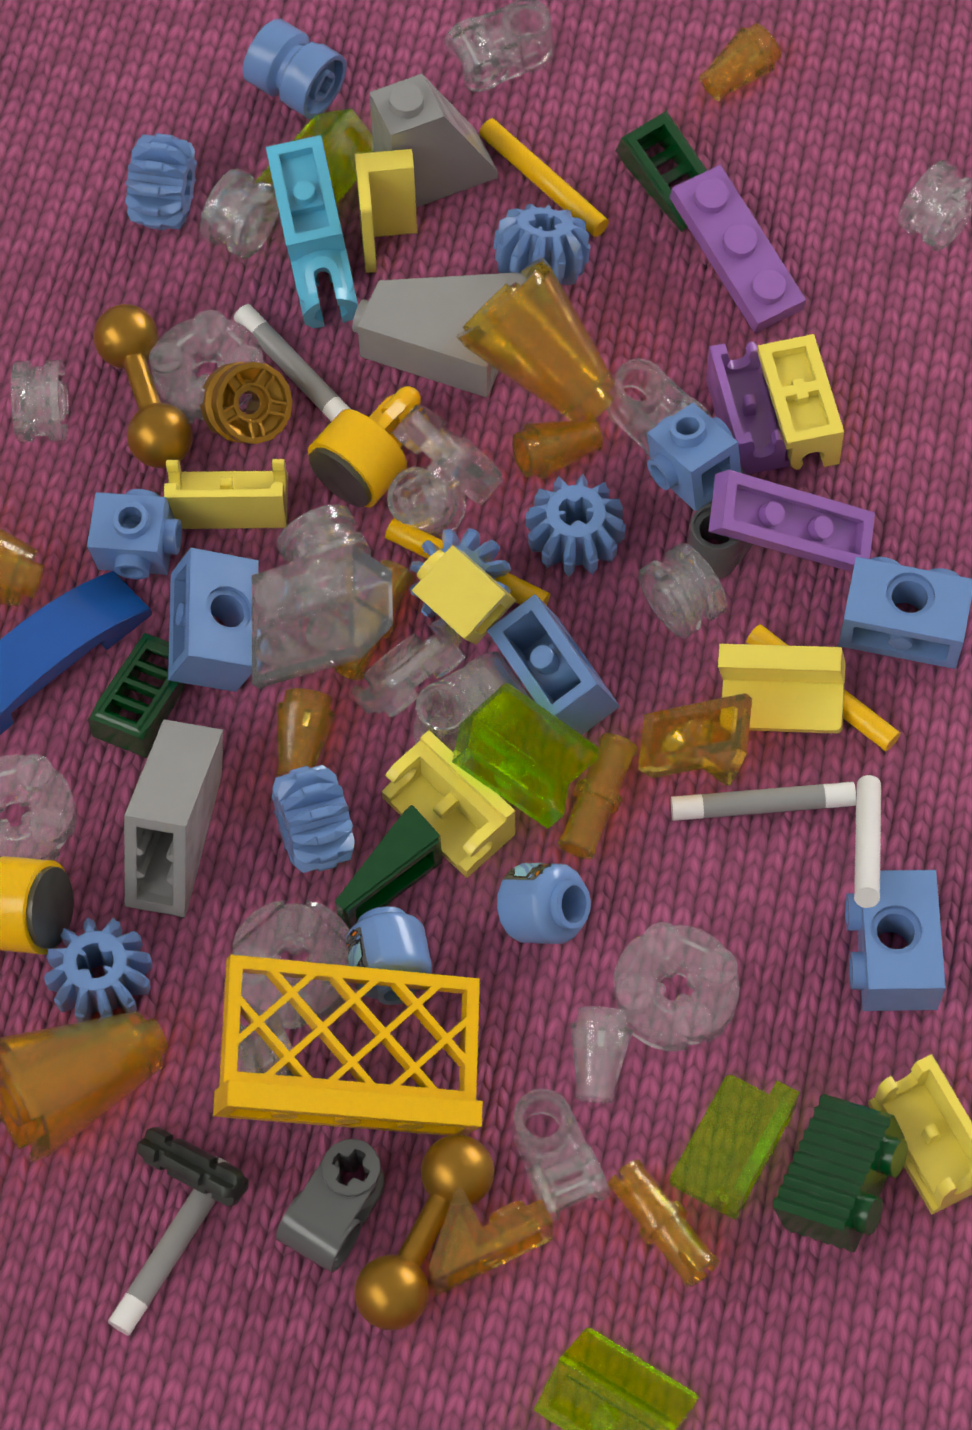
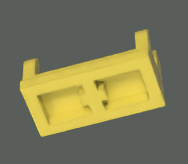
(802, 399)
(228, 497)
(460, 808)
(935, 1133)

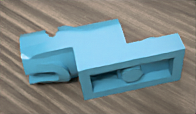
(311, 225)

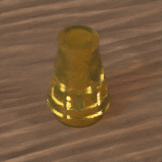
(743, 60)
(553, 445)
(302, 728)

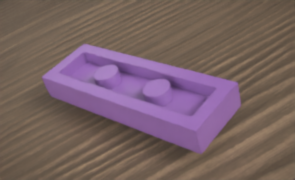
(737, 248)
(790, 520)

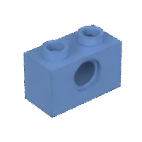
(879, 627)
(199, 646)
(552, 665)
(906, 976)

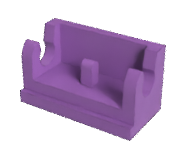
(746, 407)

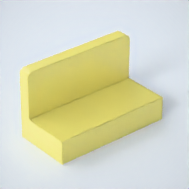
(385, 198)
(788, 685)

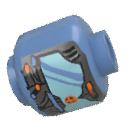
(543, 903)
(388, 941)

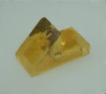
(696, 737)
(470, 1250)

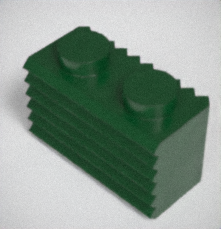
(840, 1173)

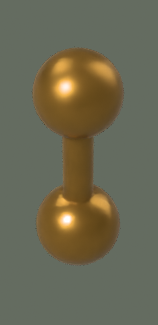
(157, 429)
(393, 1288)

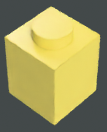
(462, 593)

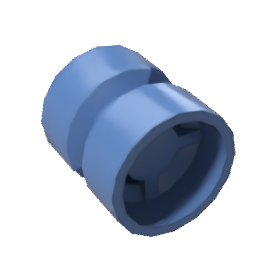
(291, 66)

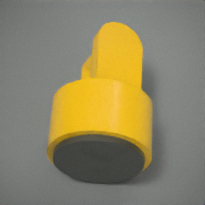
(359, 453)
(33, 904)

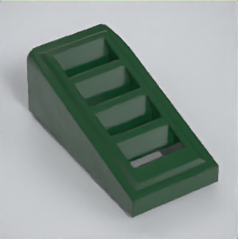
(676, 147)
(125, 733)
(396, 864)

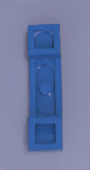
(62, 634)

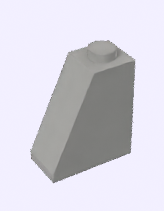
(443, 143)
(417, 324)
(171, 817)

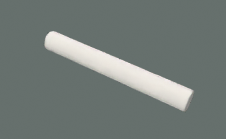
(867, 841)

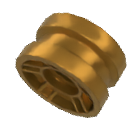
(265, 413)

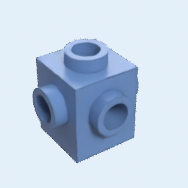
(689, 452)
(133, 533)

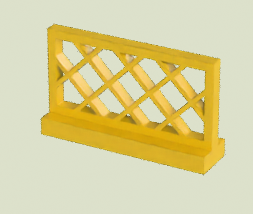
(342, 1102)

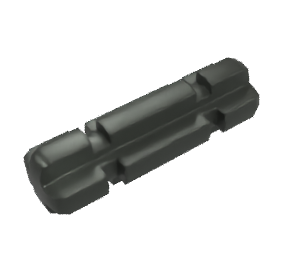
(192, 1166)

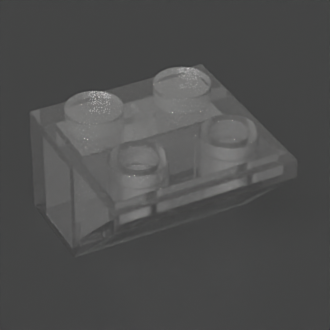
(318, 613)

